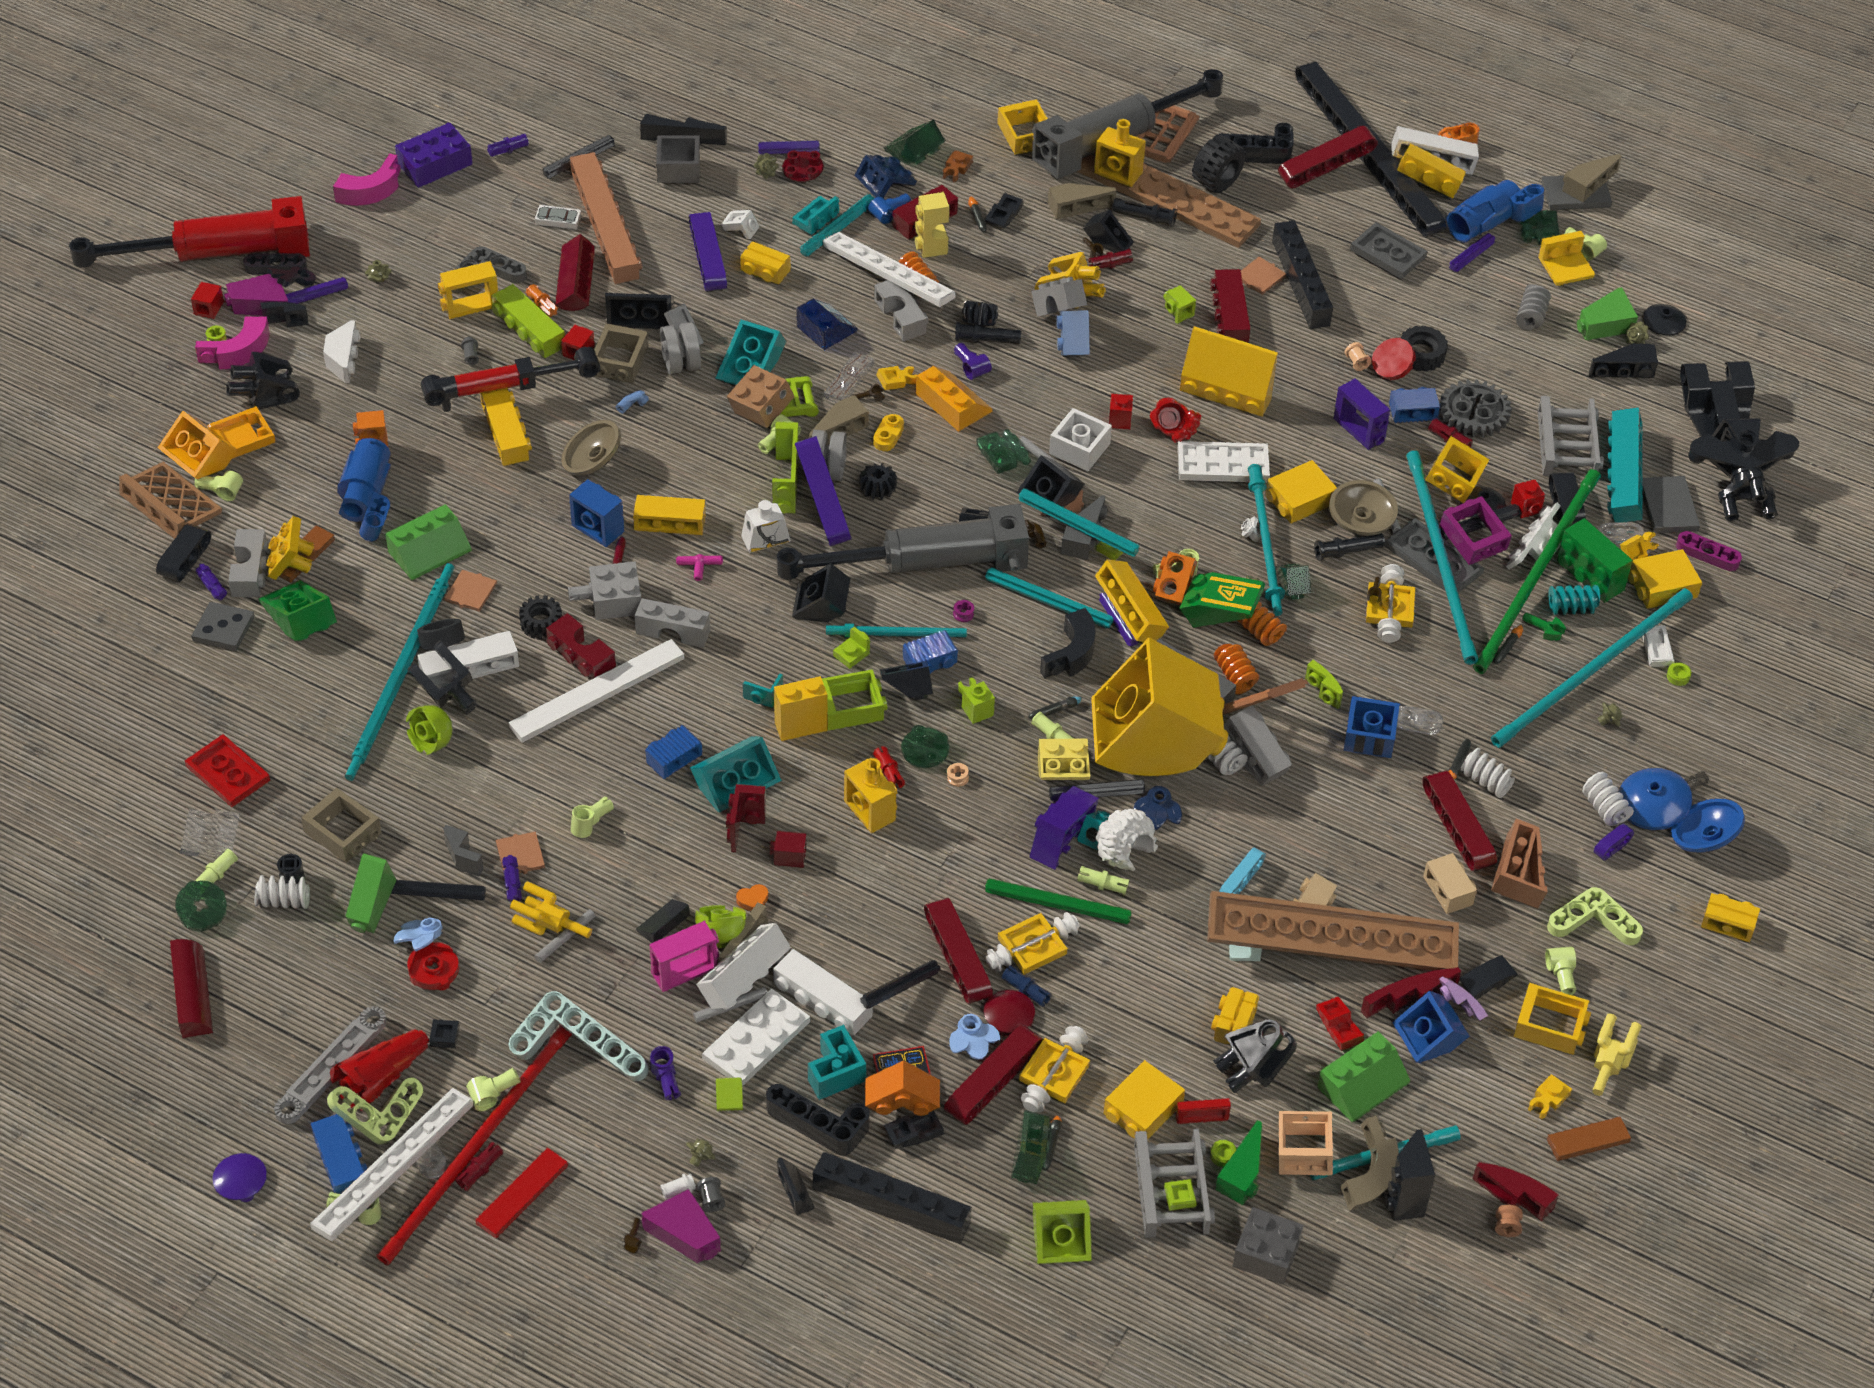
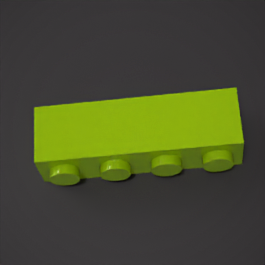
(528, 321)

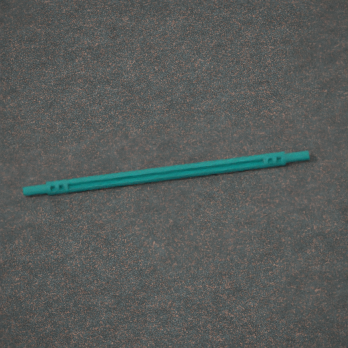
(398, 674)

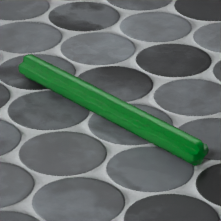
(1058, 901)

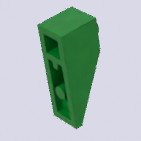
(1241, 1172)

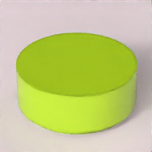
(1678, 674)
(1221, 1152)

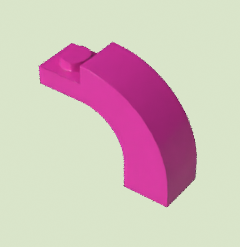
(369, 188)
(237, 350)

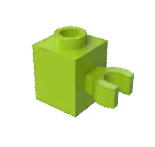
(977, 700)

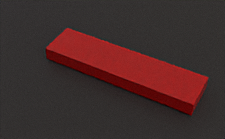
(521, 1193)

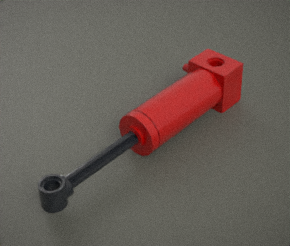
(216, 236)

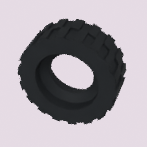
(1432, 338)

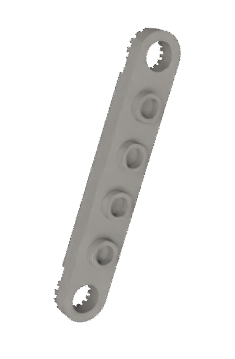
(317, 1076)

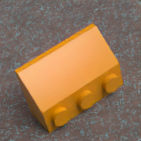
(950, 397)
(196, 447)

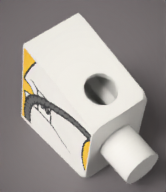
(764, 527)

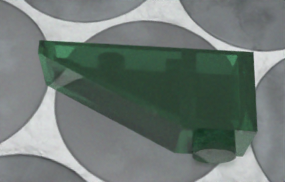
(1031, 1147)

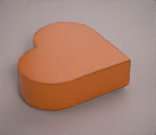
(748, 898)

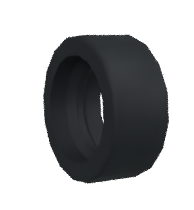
(447, 631)

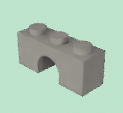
(1059, 296)
(908, 317)
(248, 577)
(689, 623)

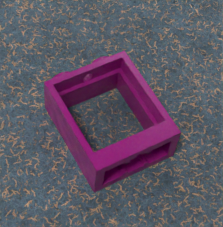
(1483, 548)

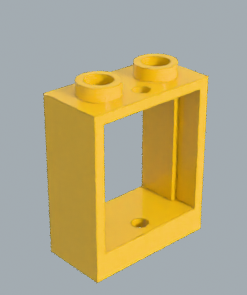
(1009, 116)
(466, 277)
(1464, 459)
(1556, 1002)

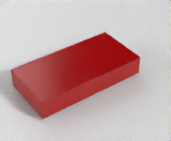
(1203, 1111)

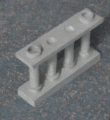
(1549, 444)
(1150, 1195)

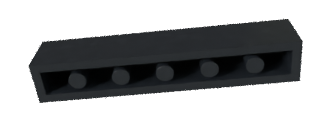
(1302, 274)
(892, 1198)

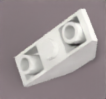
(341, 350)

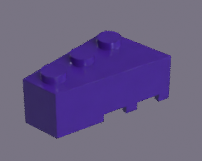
(1060, 825)

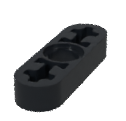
(254, 262)

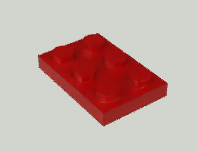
(227, 770)

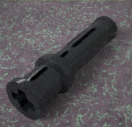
(1154, 213)
(977, 333)
(1339, 547)

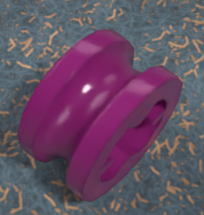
(961, 616)

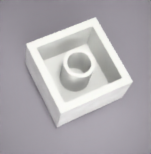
(1080, 439)

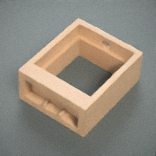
(1305, 1160)

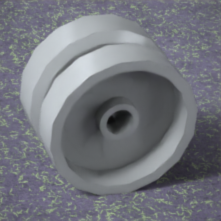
(680, 348)
(834, 453)

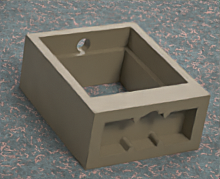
(626, 339)
(329, 808)

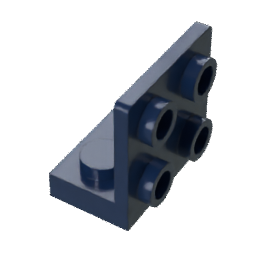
(880, 172)

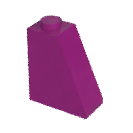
(248, 294)
(683, 1227)

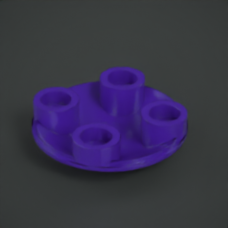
(239, 1177)

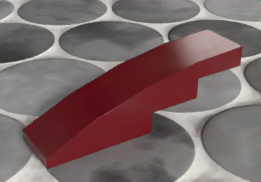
(1408, 990)

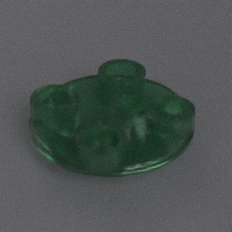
(925, 747)

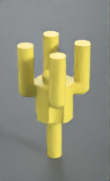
(1611, 1053)

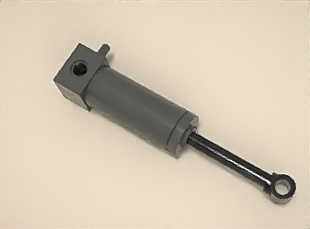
(1063, 144)
(996, 539)

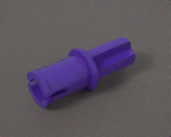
(508, 145)

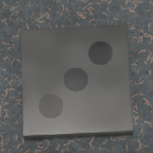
(223, 626)

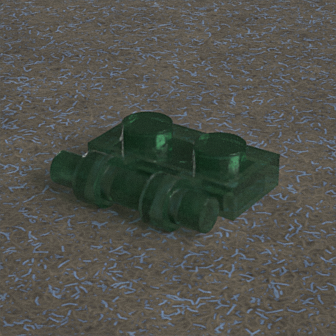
(1546, 226)
(999, 455)

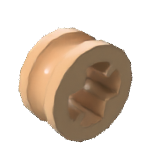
(958, 781)

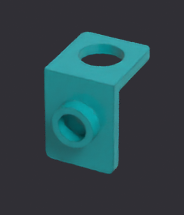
(760, 694)
(1092, 820)

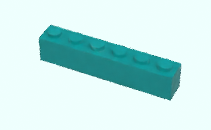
(1626, 465)

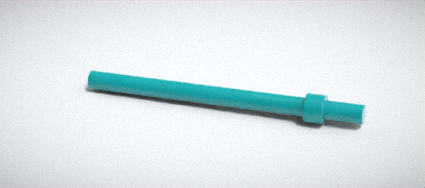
(894, 631)

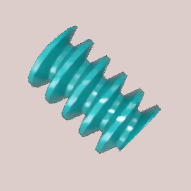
(1574, 598)

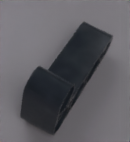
(1266, 148)
(784, 1103)

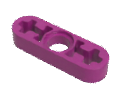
(1713, 559)

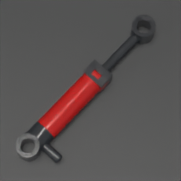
(521, 374)

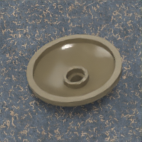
(591, 448)
(1363, 507)

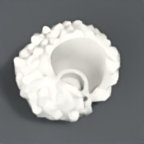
(1122, 833)

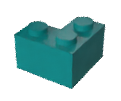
(840, 1065)

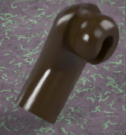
(1036, 532)

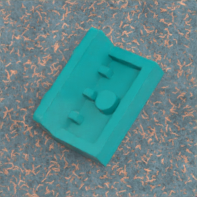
(816, 214)

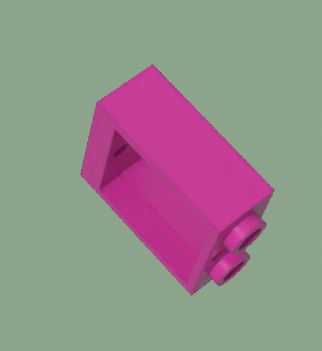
(690, 966)

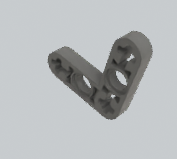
(511, 270)

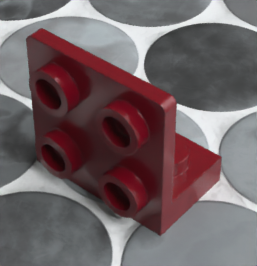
(746, 806)

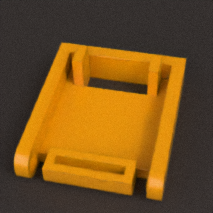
(240, 434)

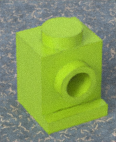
(1180, 303)

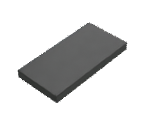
(1415, 547)

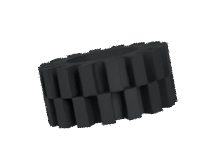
(538, 607)

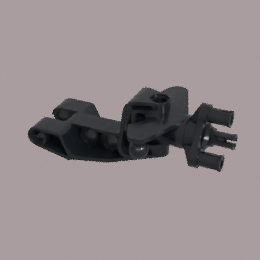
(1731, 437)

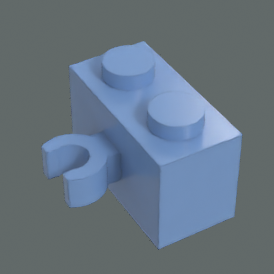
(1074, 332)

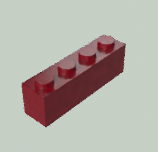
(1230, 304)

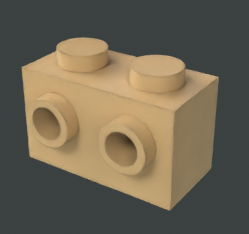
(1450, 883)

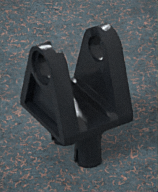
(262, 382)
(454, 690)
(1257, 1054)

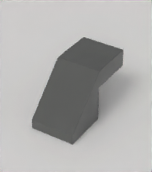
(458, 845)

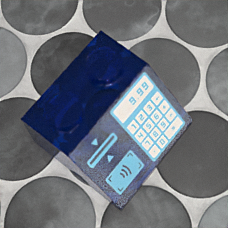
(823, 323)

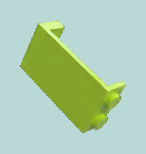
(785, 490)

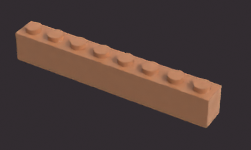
(605, 218)

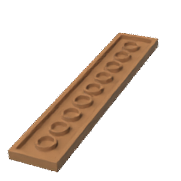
(1193, 205)
(1332, 931)

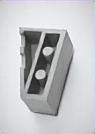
(1265, 757)

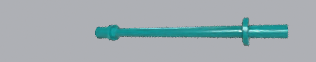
(1258, 486)

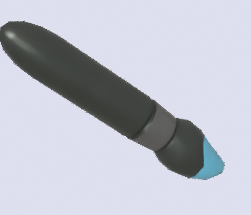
(1070, 702)

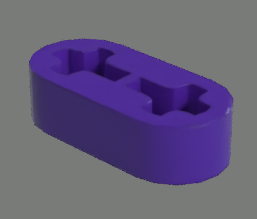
(1613, 842)

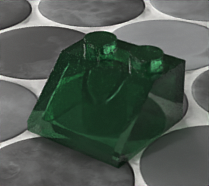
(916, 143)

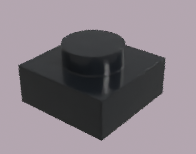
(444, 1033)

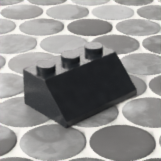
(638, 310)
(1411, 1180)

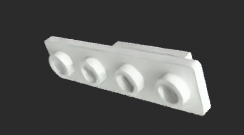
(1537, 537)

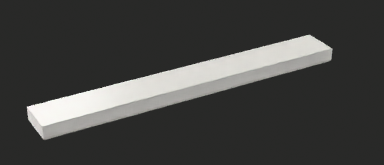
(889, 269)
(596, 690)
(391, 1165)

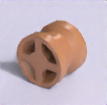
(1508, 1221)

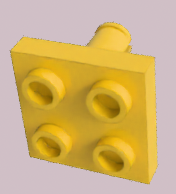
(285, 549)

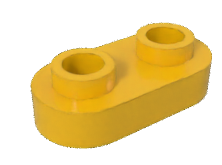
(888, 432)

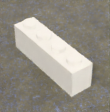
(1457, 152)
(479, 656)
(744, 966)
(821, 992)

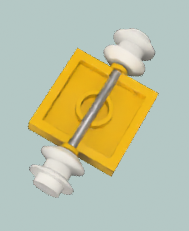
(1395, 607)
(1032, 943)
(1054, 1069)

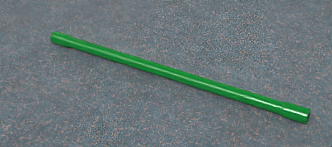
(1487, 654)

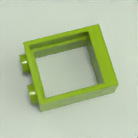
(849, 684)

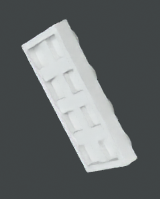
(1220, 461)
(756, 1037)

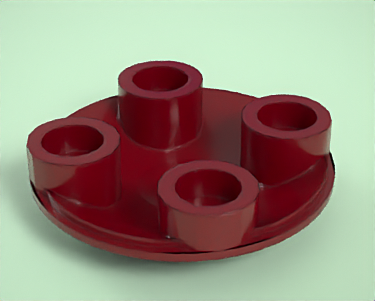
(802, 165)
(1009, 1010)

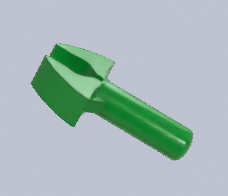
(1547, 627)

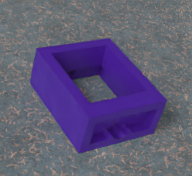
(1356, 396)

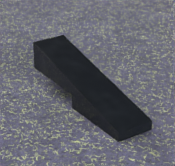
(708, 133)

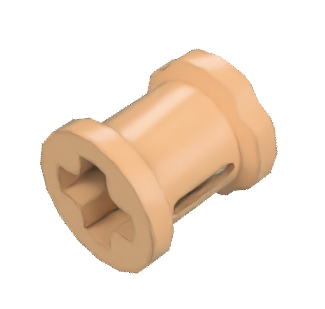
(1358, 357)

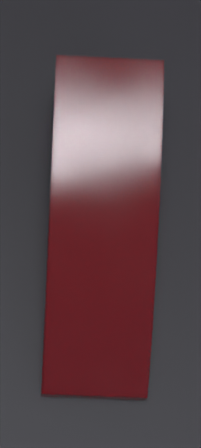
(1516, 1189)

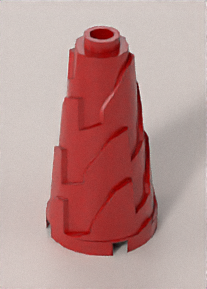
(378, 1067)

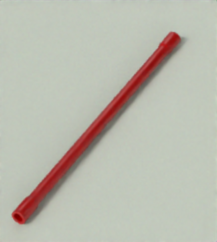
(396, 1242)

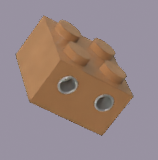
(760, 396)

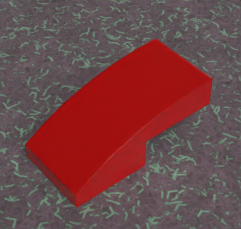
(1338, 1023)

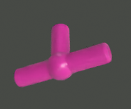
(699, 562)

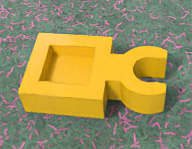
(895, 378)
(1638, 545)
(1550, 1093)

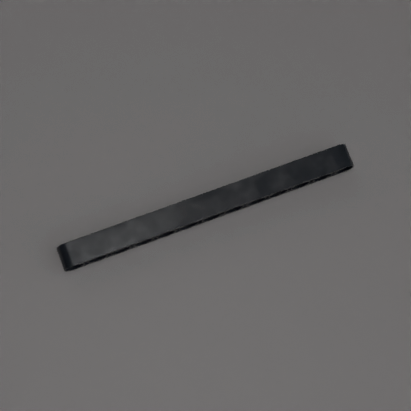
(1380, 161)

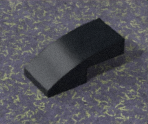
(1005, 211)
(287, 312)
(1487, 976)
(913, 1131)

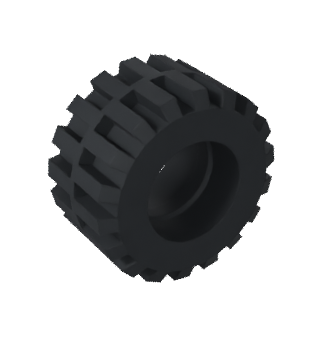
(1218, 164)

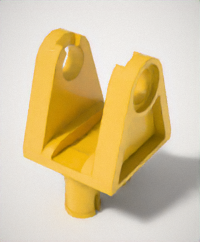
(1075, 266)

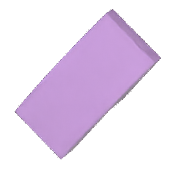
(1457, 994)

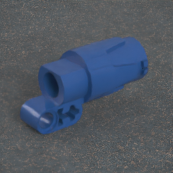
(1494, 206)
(363, 485)

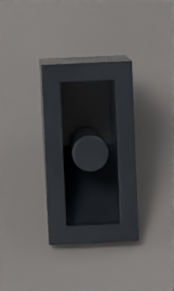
(1108, 232)
(909, 679)

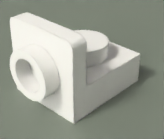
(741, 220)

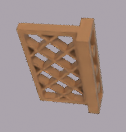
(156, 508)

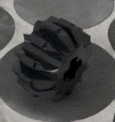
(980, 313)
(878, 481)

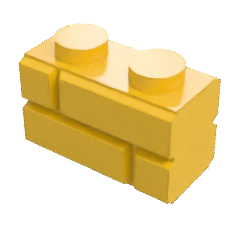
(765, 263)
(1730, 917)
(1237, 1012)

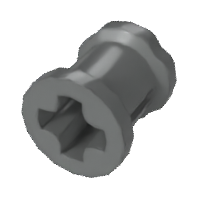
(711, 1194)

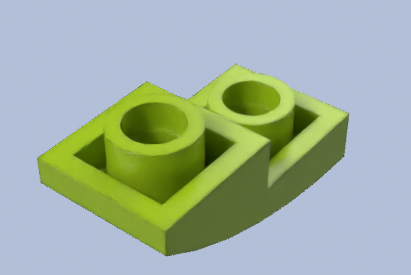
(1329, 688)

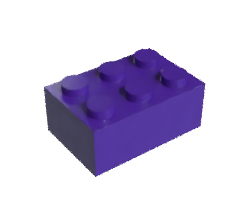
(434, 154)

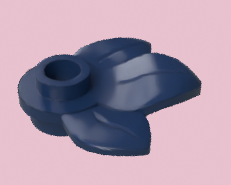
(1159, 810)

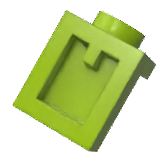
(853, 649)

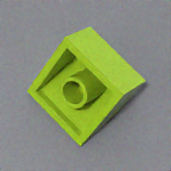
(1062, 1231)

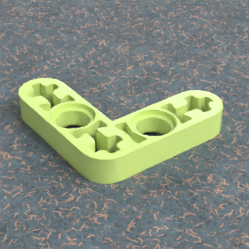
(1598, 910)
(376, 1118)

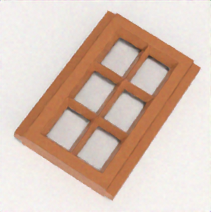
(1179, 138)
(1264, 695)

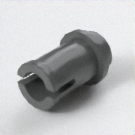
(470, 347)

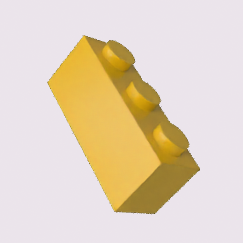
(1431, 170)
(669, 515)

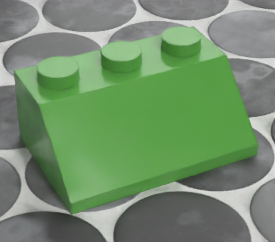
(427, 542)
(1364, 1077)

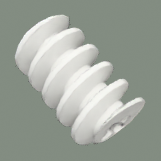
(1230, 759)
(1487, 773)
(1606, 799)
(282, 892)

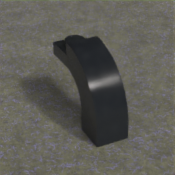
(1075, 657)

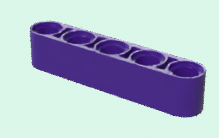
(707, 251)
(823, 491)

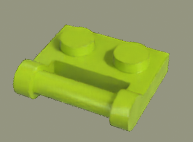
(794, 408)

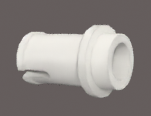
(678, 1186)

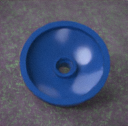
(1659, 807)
(1709, 826)

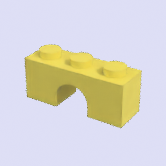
(932, 237)

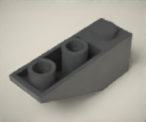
(1078, 543)

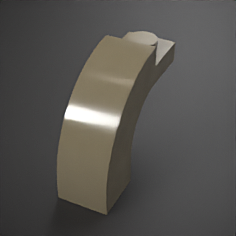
(1368, 1187)

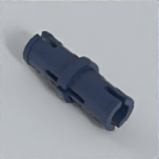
(1026, 986)

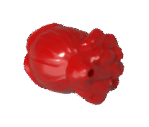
(1175, 419)

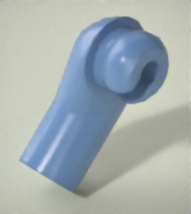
(630, 399)

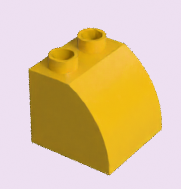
(1158, 714)

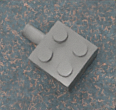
(612, 590)

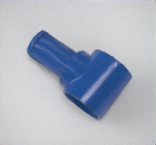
(883, 209)

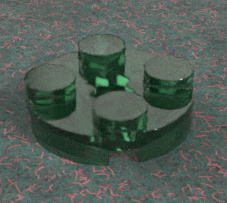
(201, 891)

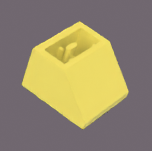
(1063, 759)

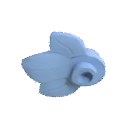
(419, 932)
(973, 1040)

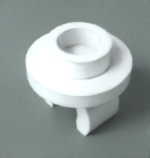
(1251, 528)

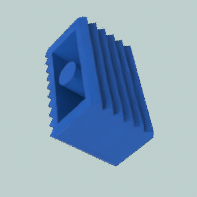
(1414, 405)
(935, 649)
(673, 751)

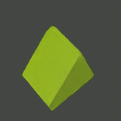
(729, 1094)

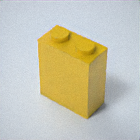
(1300, 491)
(1663, 576)
(800, 708)
(1143, 1100)

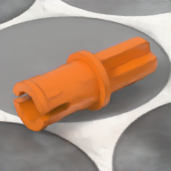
(542, 300)

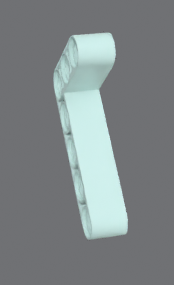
(581, 1031)

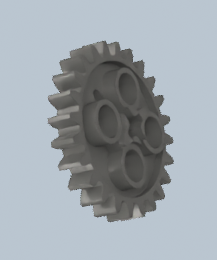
(1490, 414)

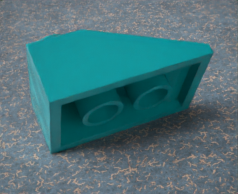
(750, 347)

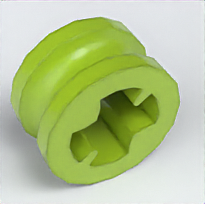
(216, 333)

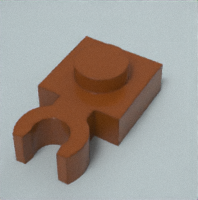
(957, 163)

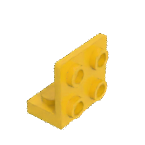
(1563, 258)

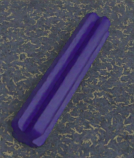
(784, 147)
(1472, 252)
(317, 291)
(1117, 620)

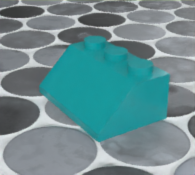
(740, 764)

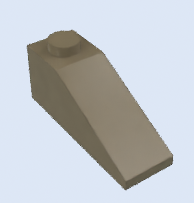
(1590, 176)
(1077, 199)
(845, 416)

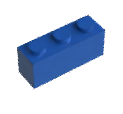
(338, 1151)

